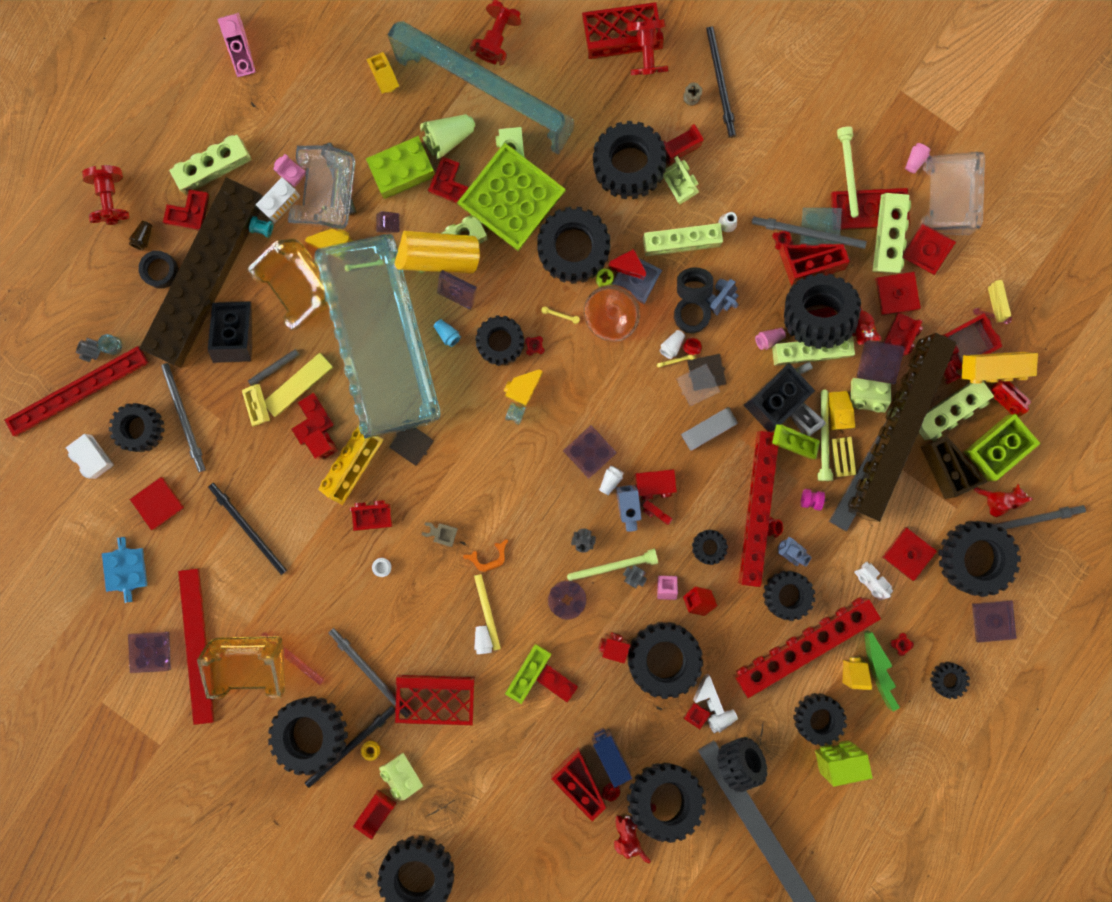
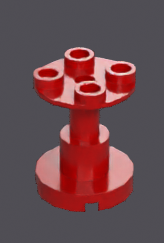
(647, 38)
(490, 47)
(103, 182)

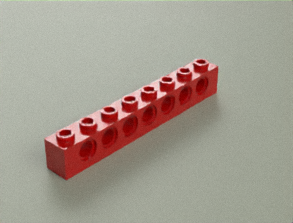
(758, 510)
(867, 617)

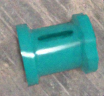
(261, 226)

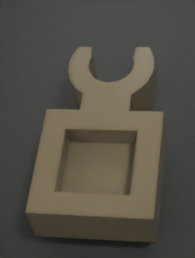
(443, 534)

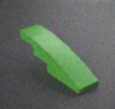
(879, 664)

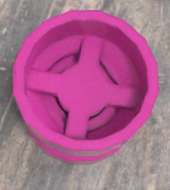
(812, 499)

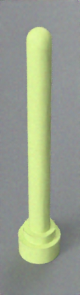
(845, 135)
(825, 473)
(649, 558)

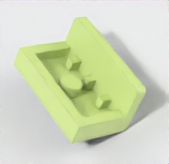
(680, 182)
(870, 395)
(400, 777)

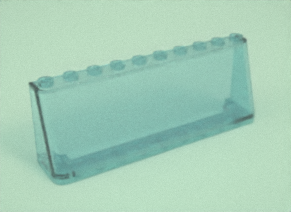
(412, 43)
(377, 336)

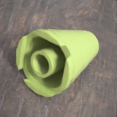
(446, 133)

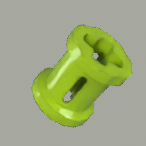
(610, 276)

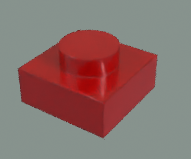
(696, 715)

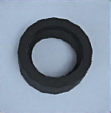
(145, 262)
(694, 275)
(687, 328)

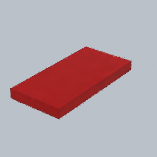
(868, 207)

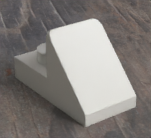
(707, 690)

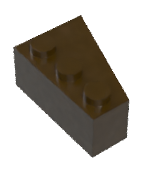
(950, 468)

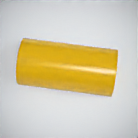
(438, 252)

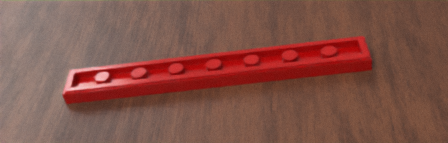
(76, 391)
(195, 642)

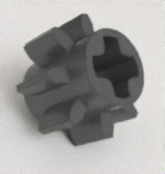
(88, 349)
(583, 540)
(635, 576)

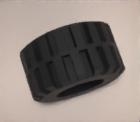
(493, 325)
(122, 422)
(804, 600)
(831, 730)
(742, 764)

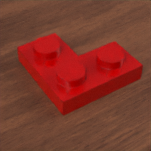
(443, 181)
(192, 215)
(316, 418)

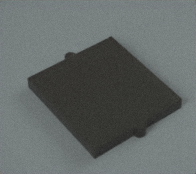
(714, 364)
(411, 444)

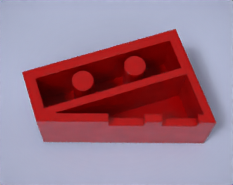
(813, 260)
(579, 785)

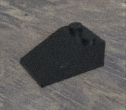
(230, 332)
(779, 398)

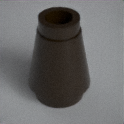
(140, 237)

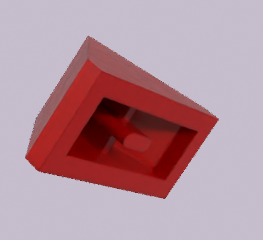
(628, 264)

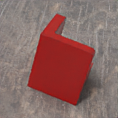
(700, 601)

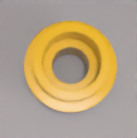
(368, 756)

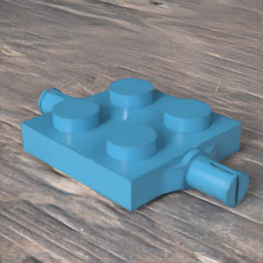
(124, 569)

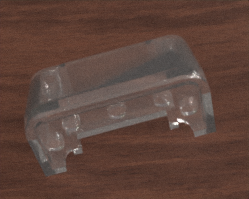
(326, 187)
(955, 192)

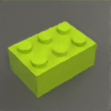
(400, 167)
(1001, 447)
(843, 763)

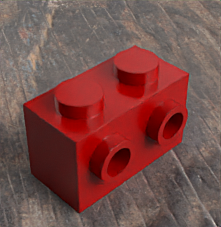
(614, 647)

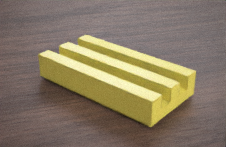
(999, 301)
(256, 403)
(848, 440)

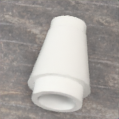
(728, 226)
(672, 345)
(611, 479)
(482, 641)
(722, 721)

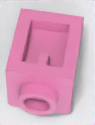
(289, 170)

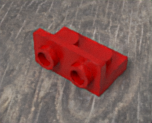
(904, 332)

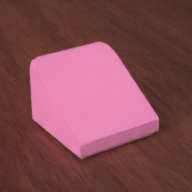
(667, 587)

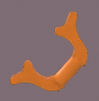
(493, 564)

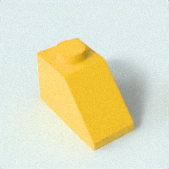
(383, 73)
(328, 238)
(522, 387)
(840, 411)
(856, 674)

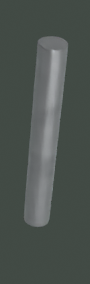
(274, 367)

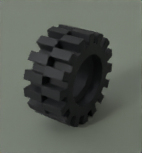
(698, 547)
(961, 680)

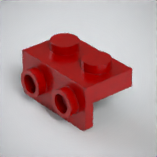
(1010, 397)
(371, 516)

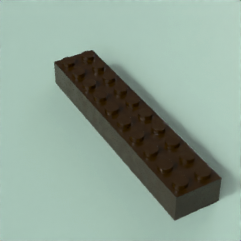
(202, 273)
(901, 427)

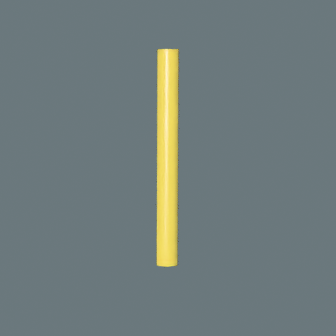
(487, 612)

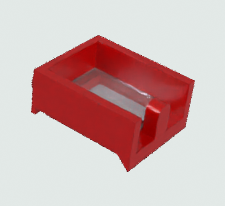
(973, 338)

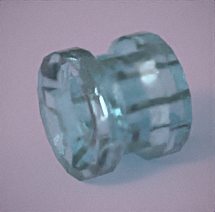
(114, 345)
(515, 413)

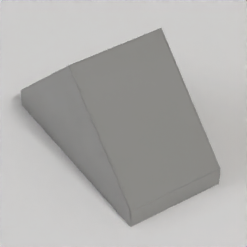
(807, 420)

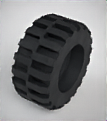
(624, 137)
(581, 221)
(822, 291)
(1003, 564)
(683, 678)
(283, 738)
(690, 806)
(420, 851)

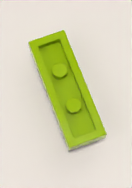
(796, 442)
(528, 673)

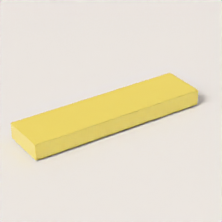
(298, 384)

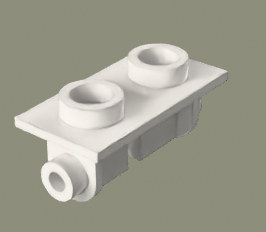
(879, 588)

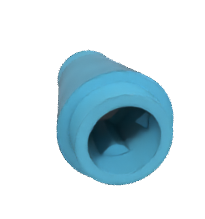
(447, 333)

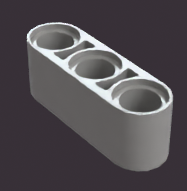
(709, 428)

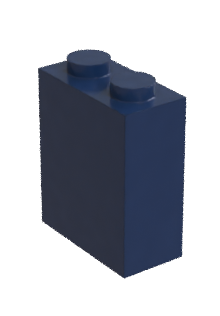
(611, 757)

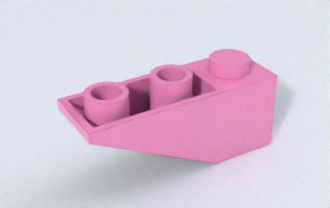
(237, 44)

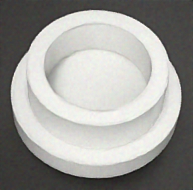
(381, 567)

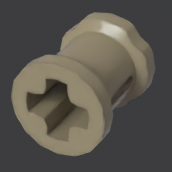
(697, 91)

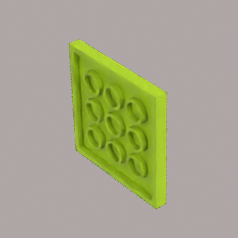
(511, 196)

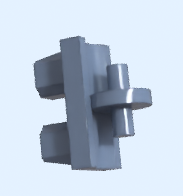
(726, 297)
(794, 552)

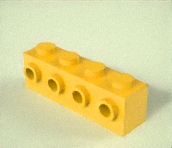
(999, 366)
(349, 466)

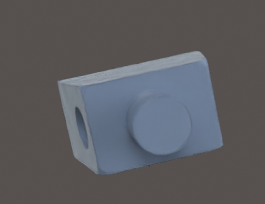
(629, 499)

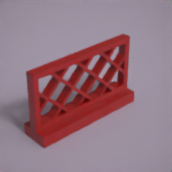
(624, 43)
(434, 682)

